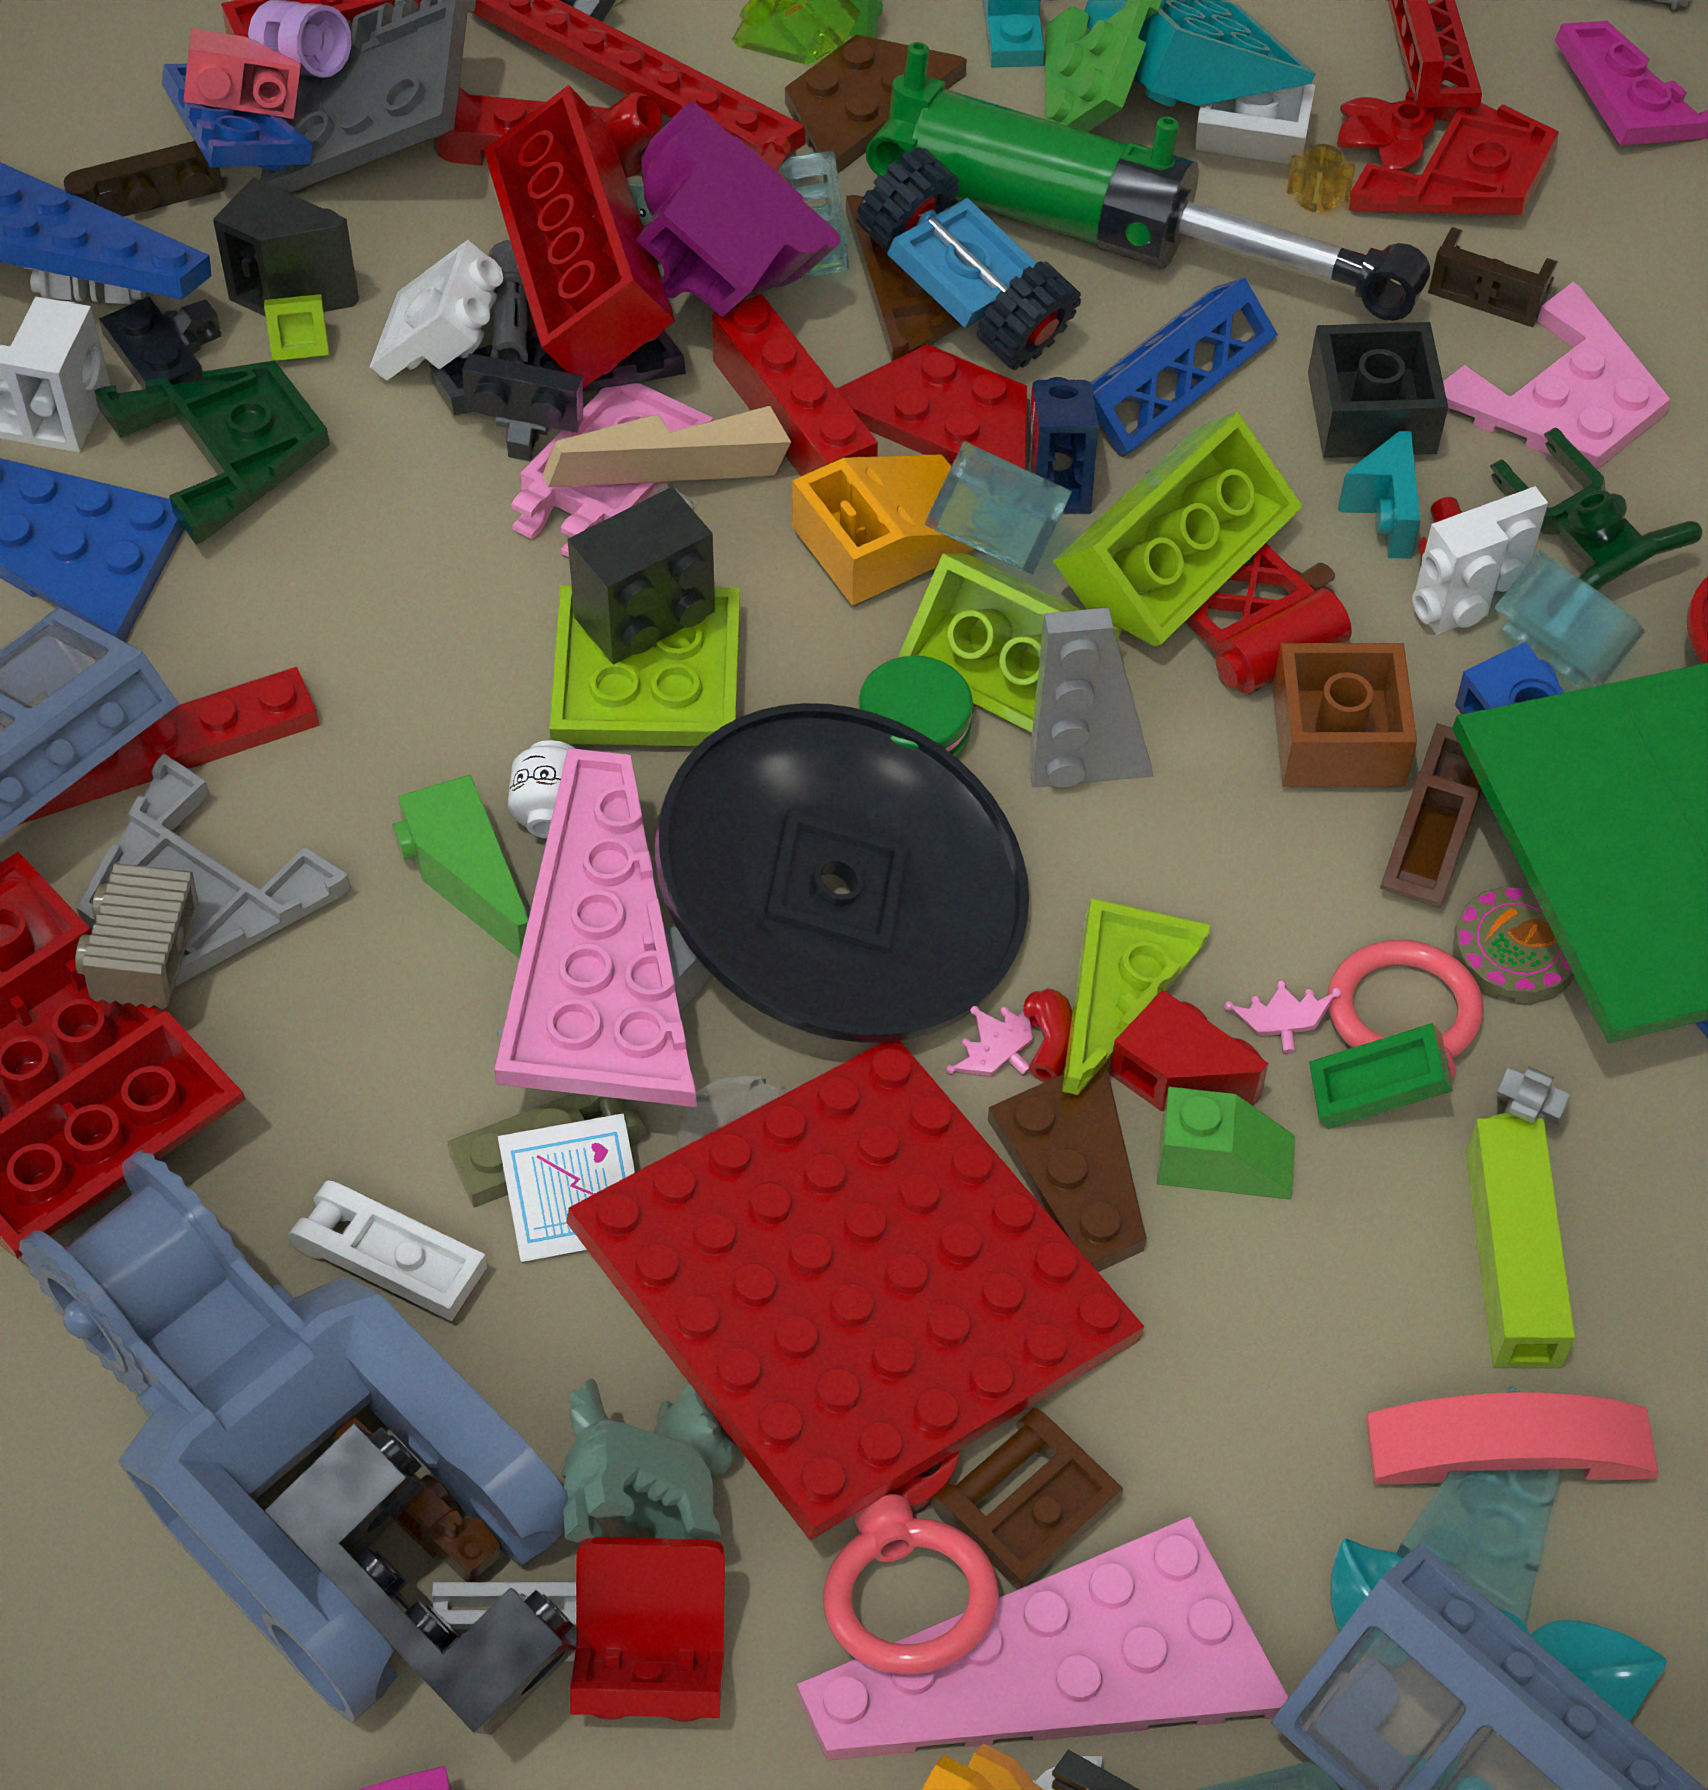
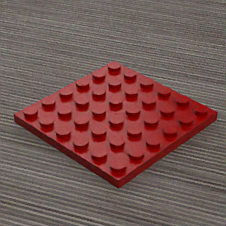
(853, 1283)

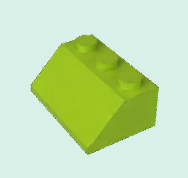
(987, 631)

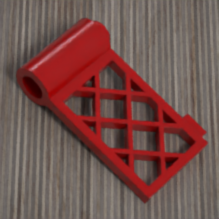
(1252, 645)

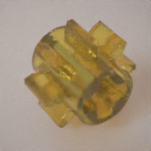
(1320, 178)

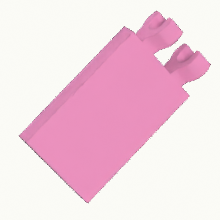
(596, 502)

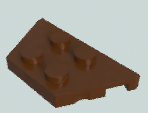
(850, 90)
(903, 307)

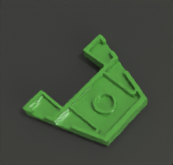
(1094, 72)

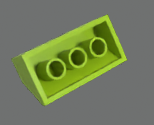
(1180, 530)

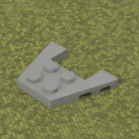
(229, 908)

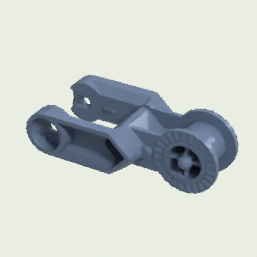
(251, 1385)

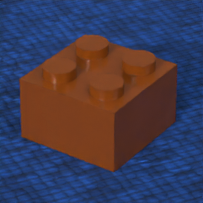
(1343, 714)

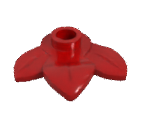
(1393, 128)

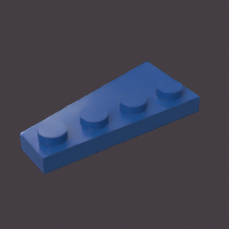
(236, 136)

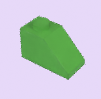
(1223, 1146)

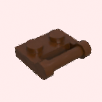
(1040, 1515)

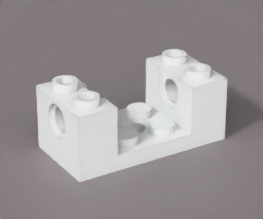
(52, 376)

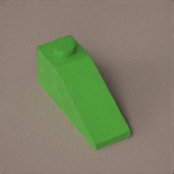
(461, 857)

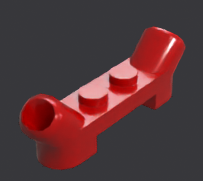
(486, 118)

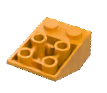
(869, 520)

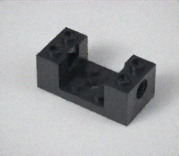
(343, 1509)

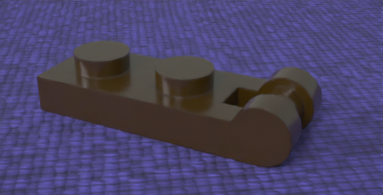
(147, 180)

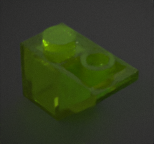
(795, 28)

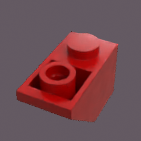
(1181, 1049)

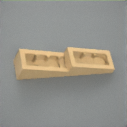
(647, 452)

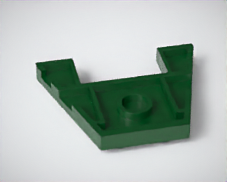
(244, 423)

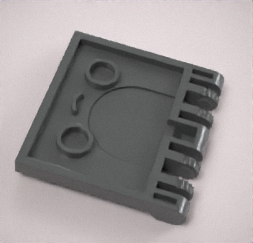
(387, 95)

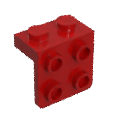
(649, 1628)

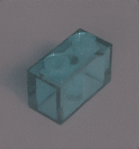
(1568, 621)

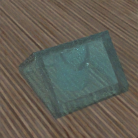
(998, 508)

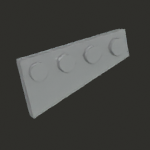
(1084, 705)

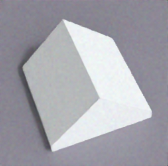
(1257, 126)

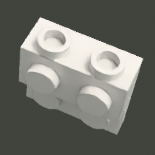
(439, 313)
(1474, 557)

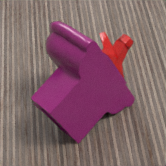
(725, 213)

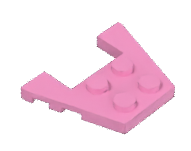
(1591, 394)

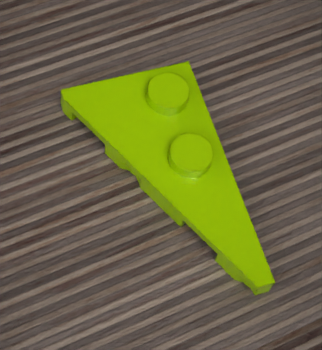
(1121, 968)

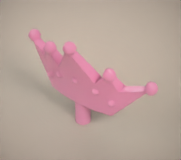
(1284, 1014)
(997, 1044)

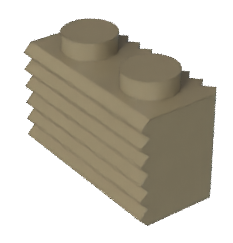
(138, 935)

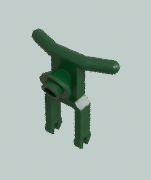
(1595, 520)

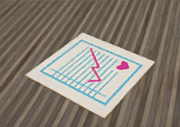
(556, 1169)

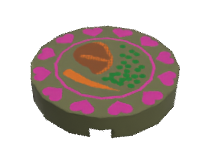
(1510, 946)

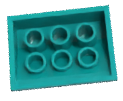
(1207, 52)

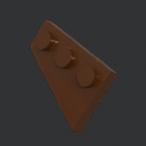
(1075, 1164)

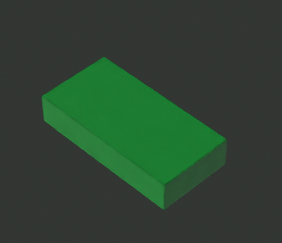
(1380, 1076)

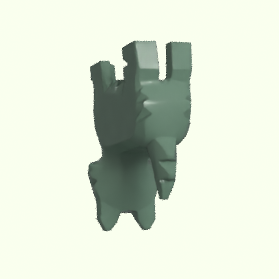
(642, 1476)

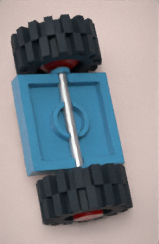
(966, 259)

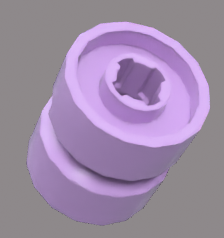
(304, 32)

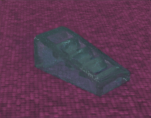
(813, 165)

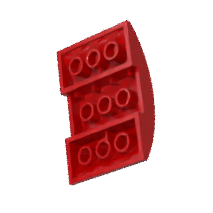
(79, 1074)

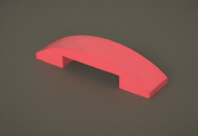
(1510, 1432)

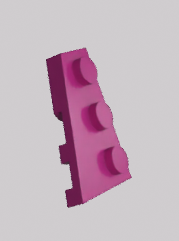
(1626, 92)

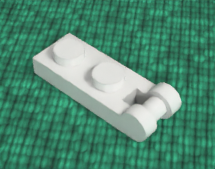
(389, 1250)

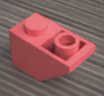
(239, 75)

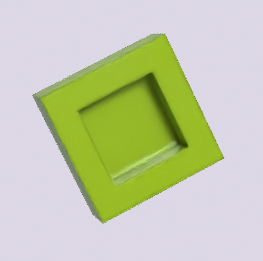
(296, 327)

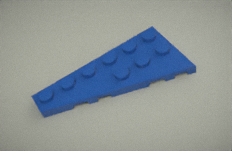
(81, 240)
(83, 543)

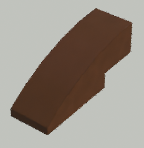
(1434, 823)

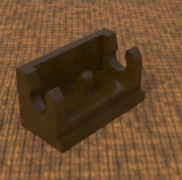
(1489, 282)

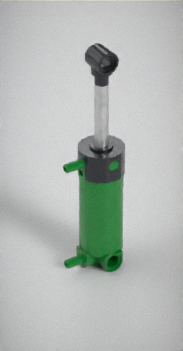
(1110, 191)

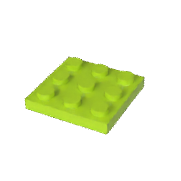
(653, 698)

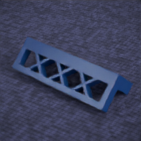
(1168, 343)

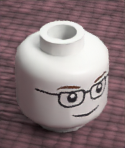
(535, 785)

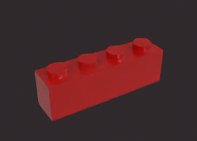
(776, 371)

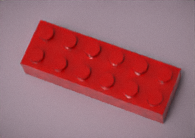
(576, 237)

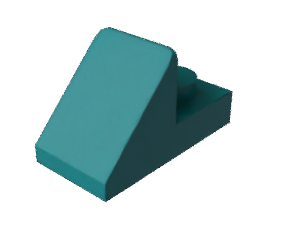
(1014, 33)
(1387, 486)

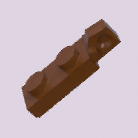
(440, 1531)

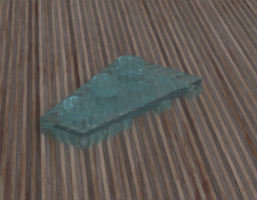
(1490, 1530)

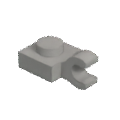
(1532, 1096)

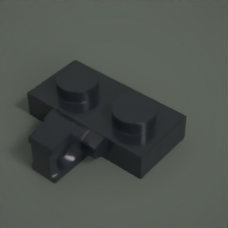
(158, 343)
(522, 399)

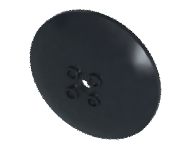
(910, 832)

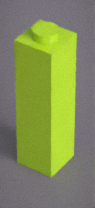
(1519, 1243)

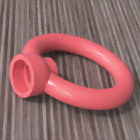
(1414, 954)
(889, 1534)

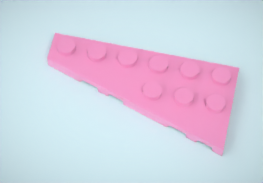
(595, 968)
(1075, 1655)

